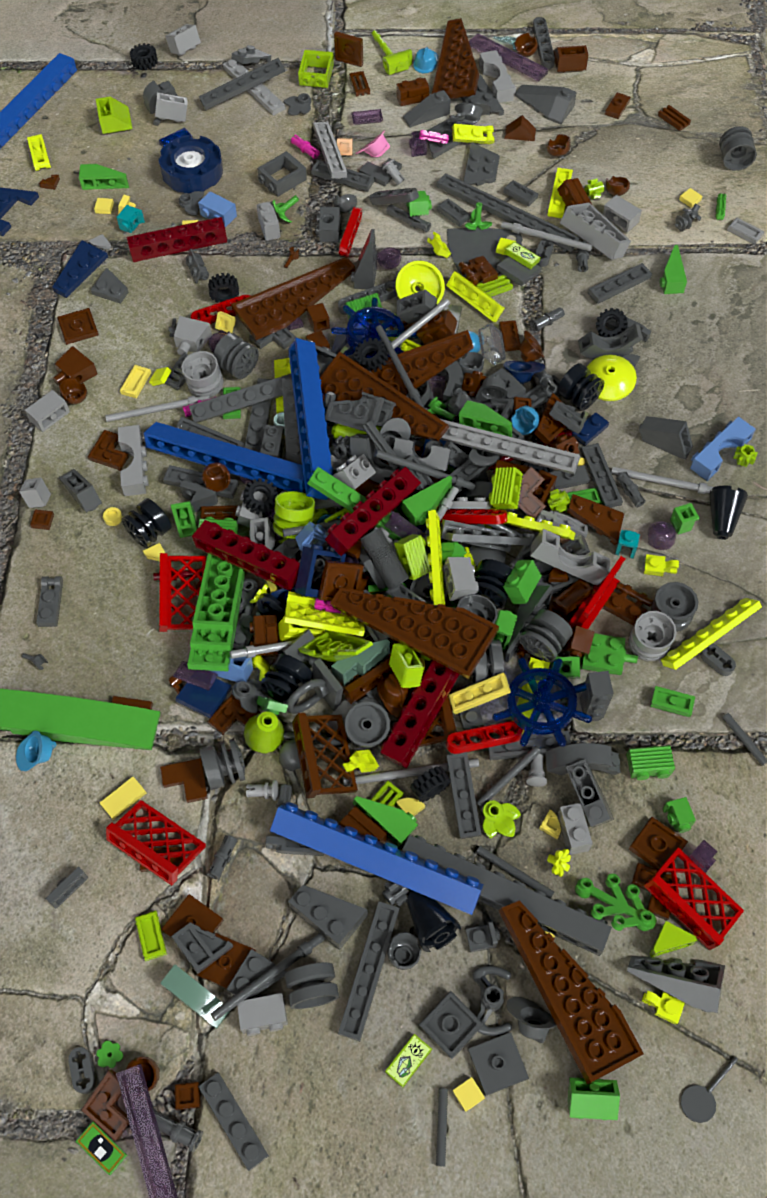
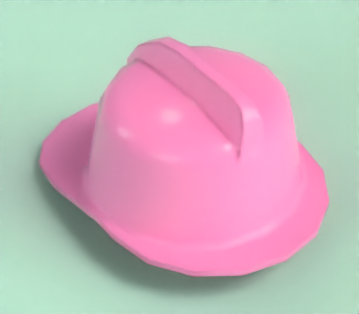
(376, 147)

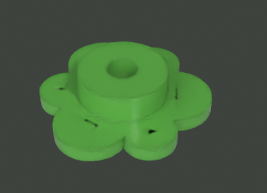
(103, 1054)

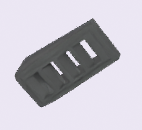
(174, 374)

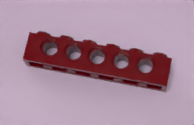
(177, 239)
(343, 541)
(247, 554)
(424, 718)

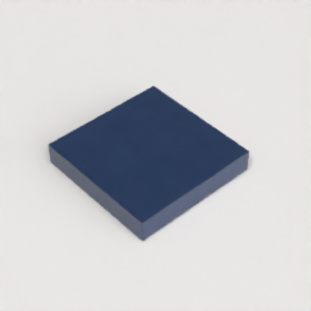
(202, 700)

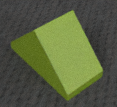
(671, 939)

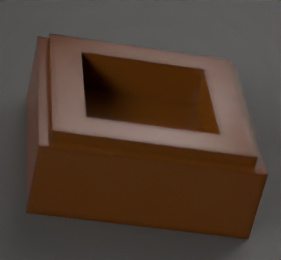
(42, 519)
(187, 1096)

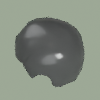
(345, 202)
(471, 362)
(289, 756)
(404, 951)

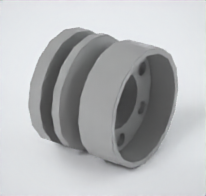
(202, 374)
(652, 626)

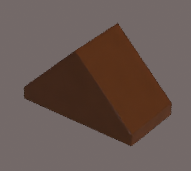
(520, 130)

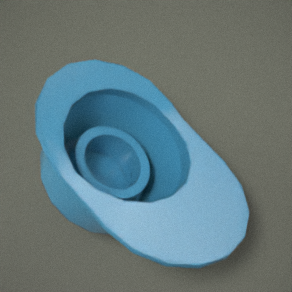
(425, 60)
(34, 750)

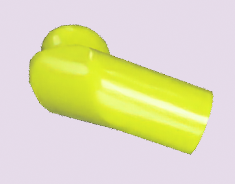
(262, 665)

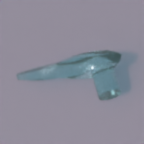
(506, 39)

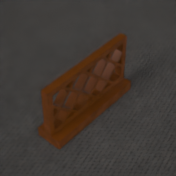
(363, 684)
(447, 718)
(307, 752)

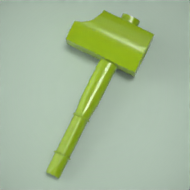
(392, 61)

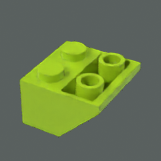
(113, 115)

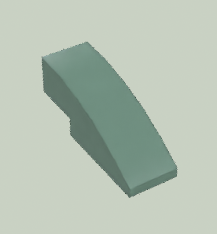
(346, 669)
(192, 994)

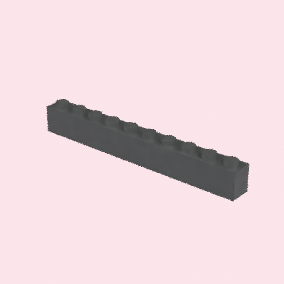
(498, 892)

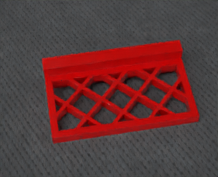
(165, 590)
(592, 605)
(147, 856)
(687, 913)

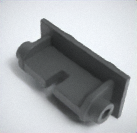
(196, 266)

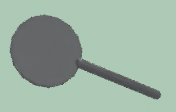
(699, 1102)

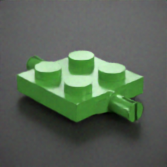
(607, 654)

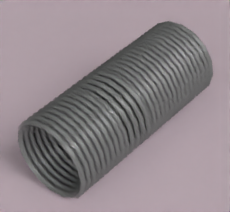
(384, 558)

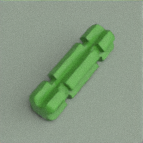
(721, 206)

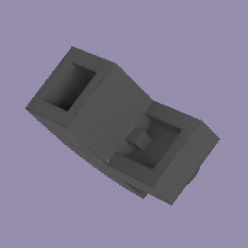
(150, 93)

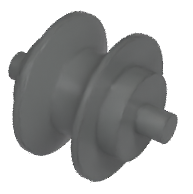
(683, 222)

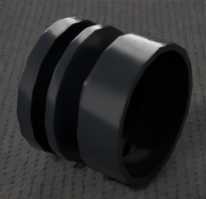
(580, 386)
(146, 522)
(491, 579)
(285, 677)

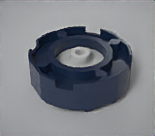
(191, 164)

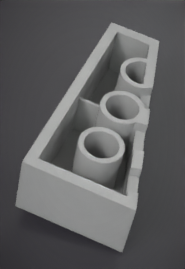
(595, 229)

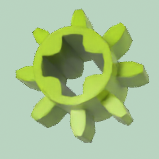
(594, 188)
(745, 455)
(558, 500)

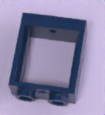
(307, 566)

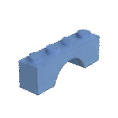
(708, 460)

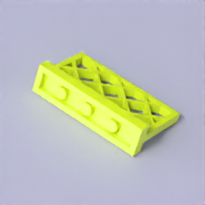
(300, 605)

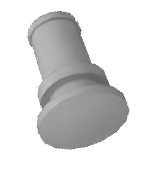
(393, 171)
(536, 773)
(263, 790)

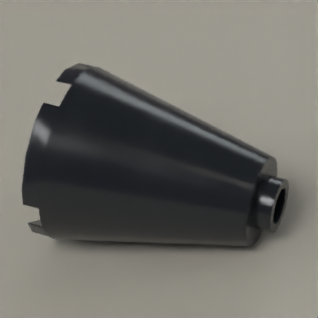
(726, 509)
(431, 921)

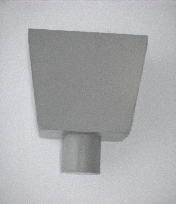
(191, 335)

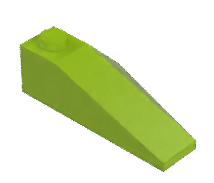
(335, 646)

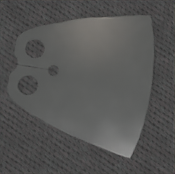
(469, 244)

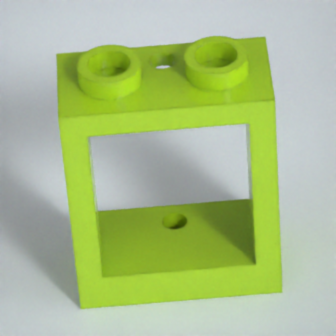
(316, 79)

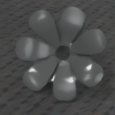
(456, 119)
(693, 212)

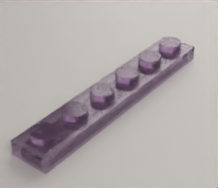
(509, 57)
(146, 1133)

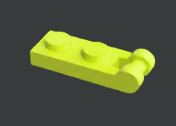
(473, 134)
(38, 152)

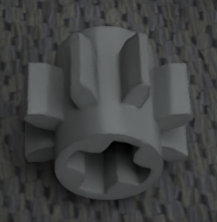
(342, 447)
(395, 893)

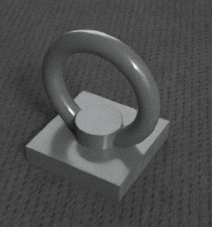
(325, 686)

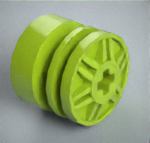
(292, 510)

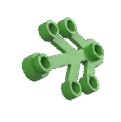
(640, 917)

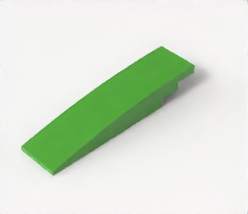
(216, 616)
(78, 719)

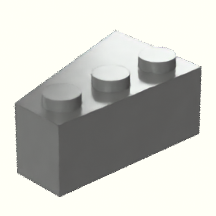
(328, 914)

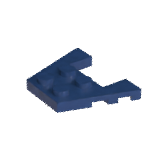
(8, 198)

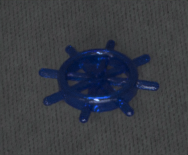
(374, 313)
(542, 701)

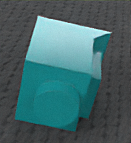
(130, 218)
(628, 539)

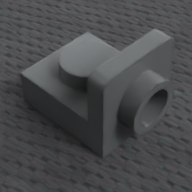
(482, 937)

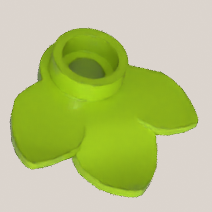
(500, 822)

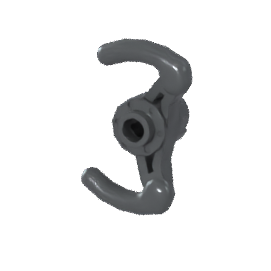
(491, 990)

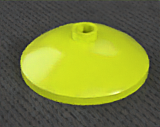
(420, 275)
(617, 383)

